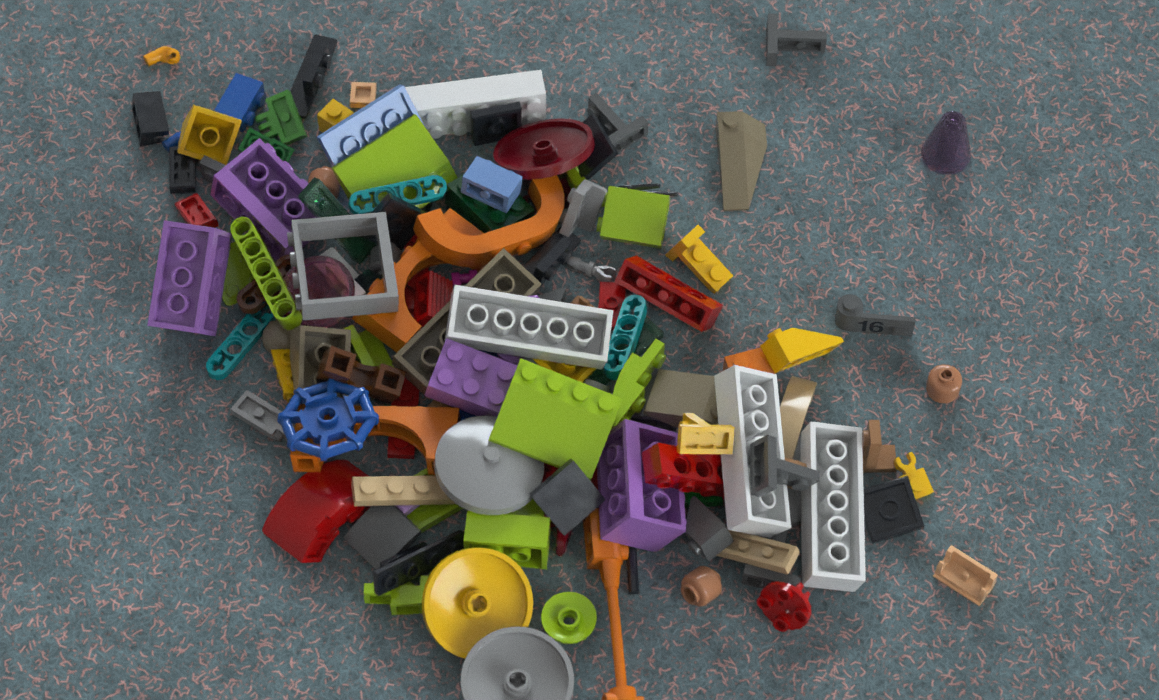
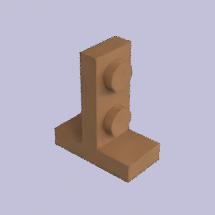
(875, 455)

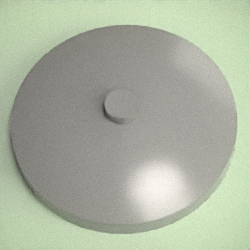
(482, 473)
(517, 666)

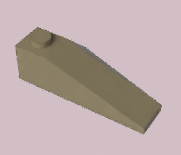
(740, 157)

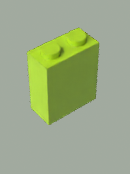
(634, 217)

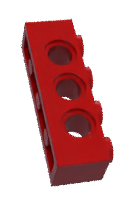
(668, 293)
(685, 472)

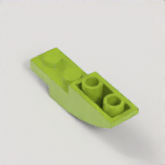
(634, 378)
(402, 600)

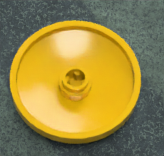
(474, 596)

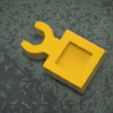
(918, 479)

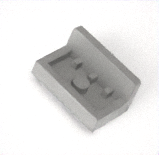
(583, 207)

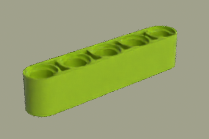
(258, 266)

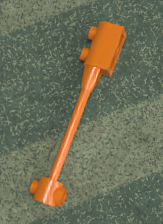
(608, 559)

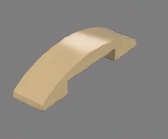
(794, 411)

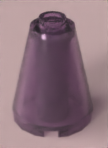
(947, 145)

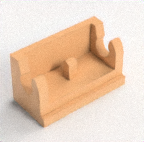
(965, 575)

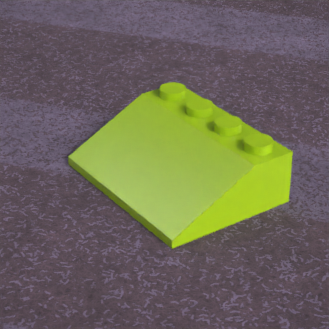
(395, 157)
(555, 418)

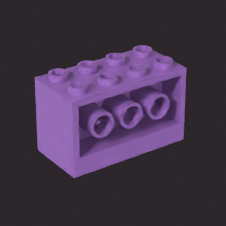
(265, 192)
(189, 278)
(633, 510)

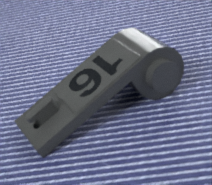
(851, 318)

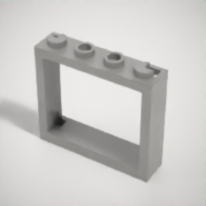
(343, 227)

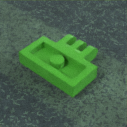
(282, 119)

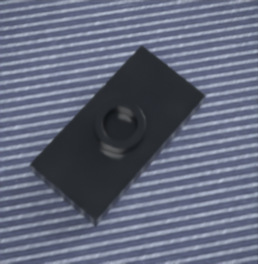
(181, 172)

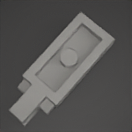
(259, 415)

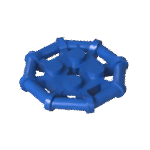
(323, 400)

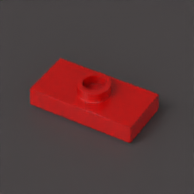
(196, 212)
(611, 298)

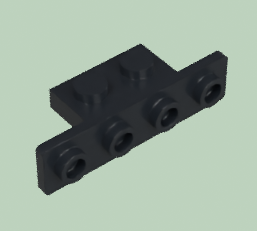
(312, 73)
(551, 255)
(414, 562)

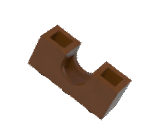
(381, 381)

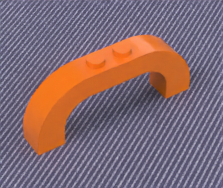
(518, 238)

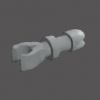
(590, 269)

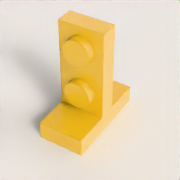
(700, 260)
(699, 437)

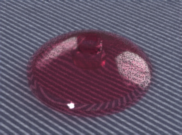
(326, 279)

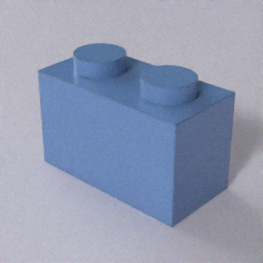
(491, 184)

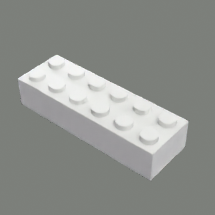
(447, 105)
(529, 327)
(751, 405)
(833, 508)

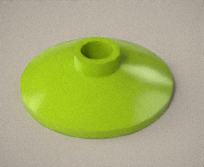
(572, 606)

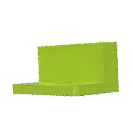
(368, 348)

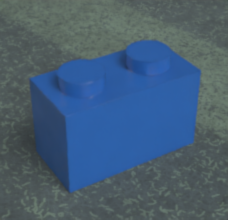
(242, 99)

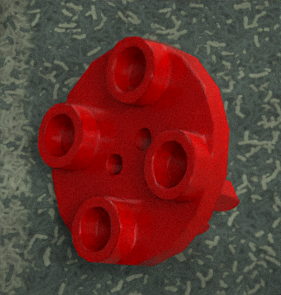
(785, 605)

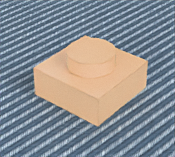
(362, 94)

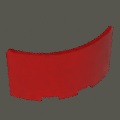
(313, 510)

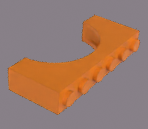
(399, 327)
(416, 425)

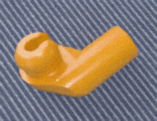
(162, 54)

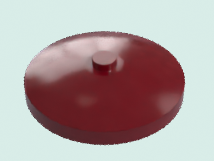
(545, 148)

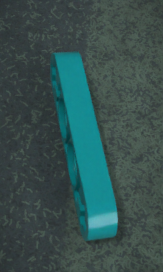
(397, 190)
(622, 336)
(237, 337)

